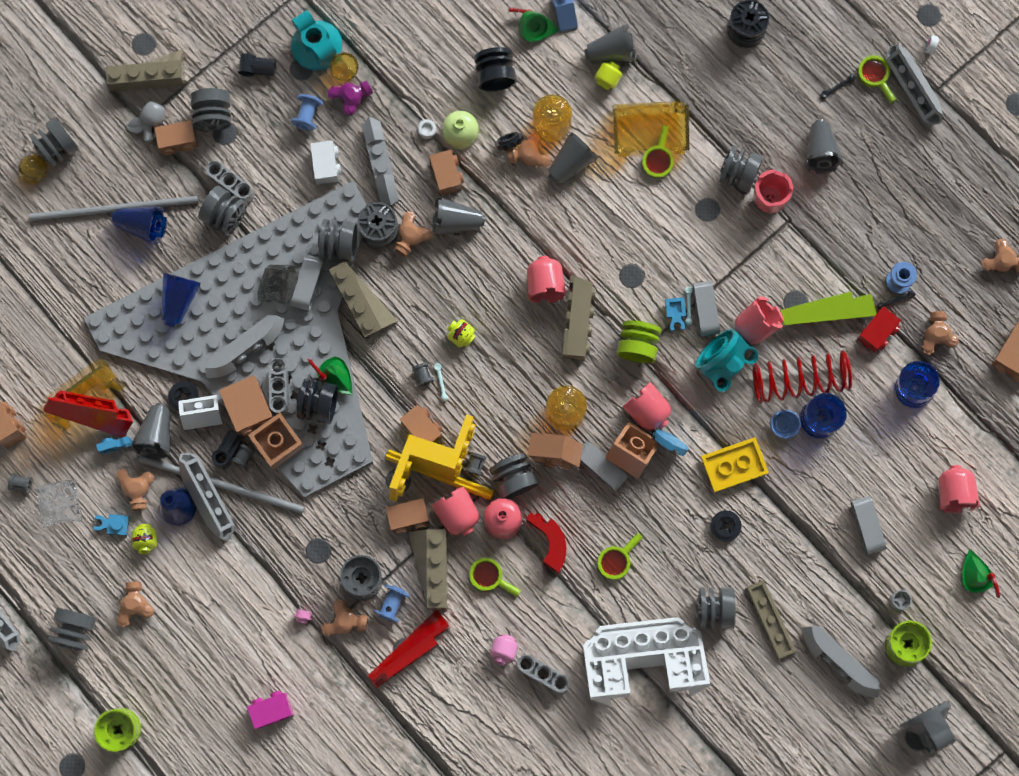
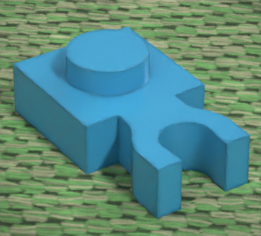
(675, 310)
(110, 445)
(115, 524)

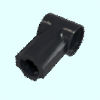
(251, 65)
(228, 448)

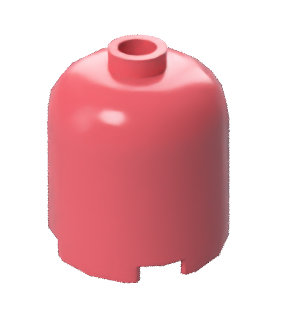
(774, 185)
(545, 280)
(758, 321)
(649, 409)
(957, 490)
(457, 513)
(505, 527)

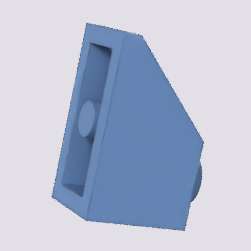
(565, 14)

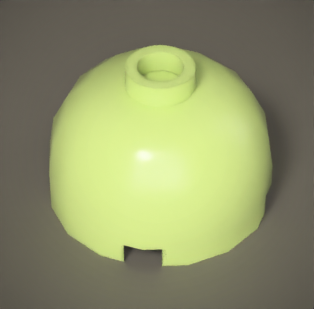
(460, 129)

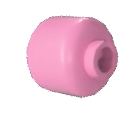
(504, 649)

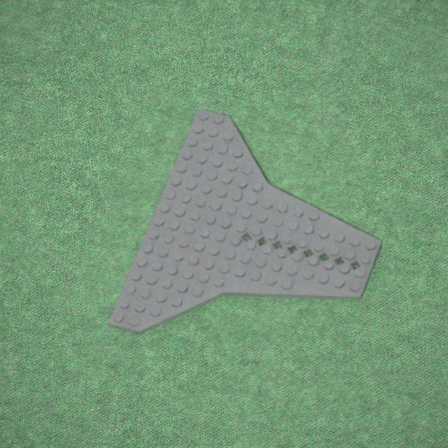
(230, 306)

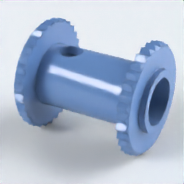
(306, 112)
(905, 271)
(392, 601)

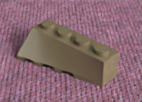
(154, 73)
(363, 304)
(577, 319)
(431, 561)

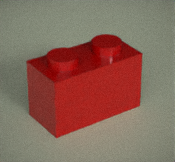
(879, 329)

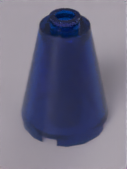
(142, 222)
(177, 298)
(176, 506)

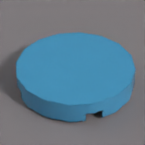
(670, 442)

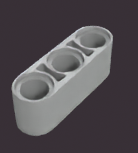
(224, 175)
(307, 282)
(706, 308)
(275, 378)
(602, 468)
(868, 525)
(536, 666)

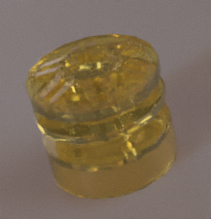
(555, 127)
(566, 419)

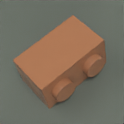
(176, 137)
(445, 172)
(419, 424)
(407, 516)

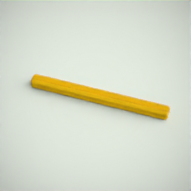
(459, 482)

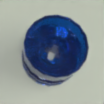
(918, 374)
(831, 408)

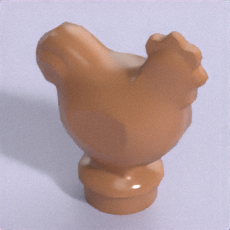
(529, 153)
(410, 234)
(1004, 258)
(938, 333)
(135, 488)
(133, 604)
(345, 620)

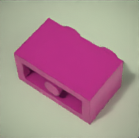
(270, 710)

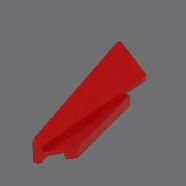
(90, 412)
(410, 650)

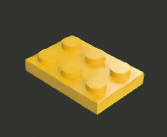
(734, 465)

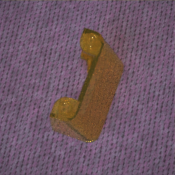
(639, 126)
(96, 373)

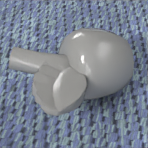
(150, 115)

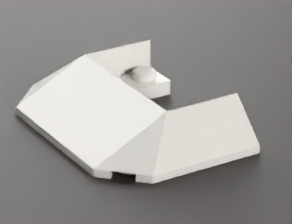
(641, 646)

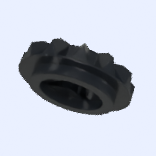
(509, 141)
(175, 393)
(726, 516)

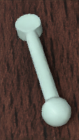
(688, 291)
(438, 367)

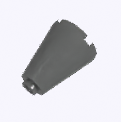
(612, 47)
(822, 149)
(571, 159)
(455, 217)
(154, 433)

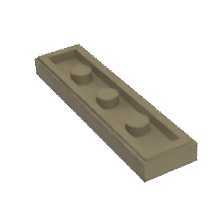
(770, 619)

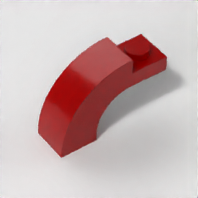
(557, 544)

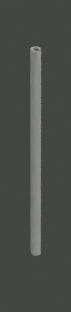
(112, 208)
(227, 486)

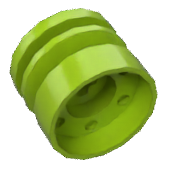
(639, 340)
(916, 635)
(106, 730)

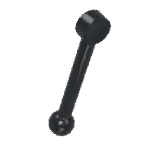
(824, 94)
(910, 294)

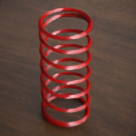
(758, 383)

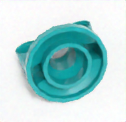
(314, 55)
(724, 358)

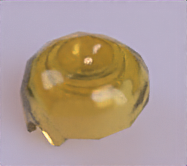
(344, 67)
(32, 169)

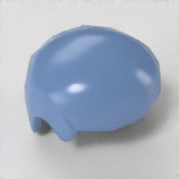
(785, 424)

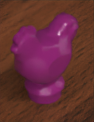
(350, 95)

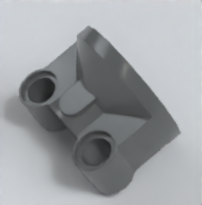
(931, 727)

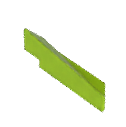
(830, 308)

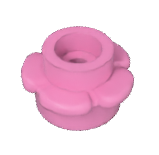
(302, 616)

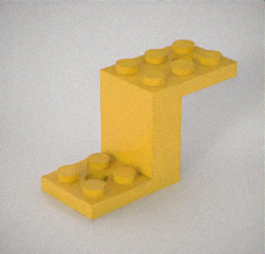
(431, 458)

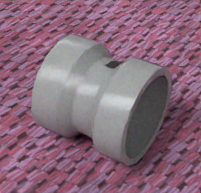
(903, 598)

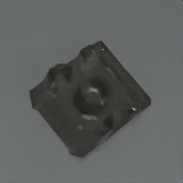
(278, 283)

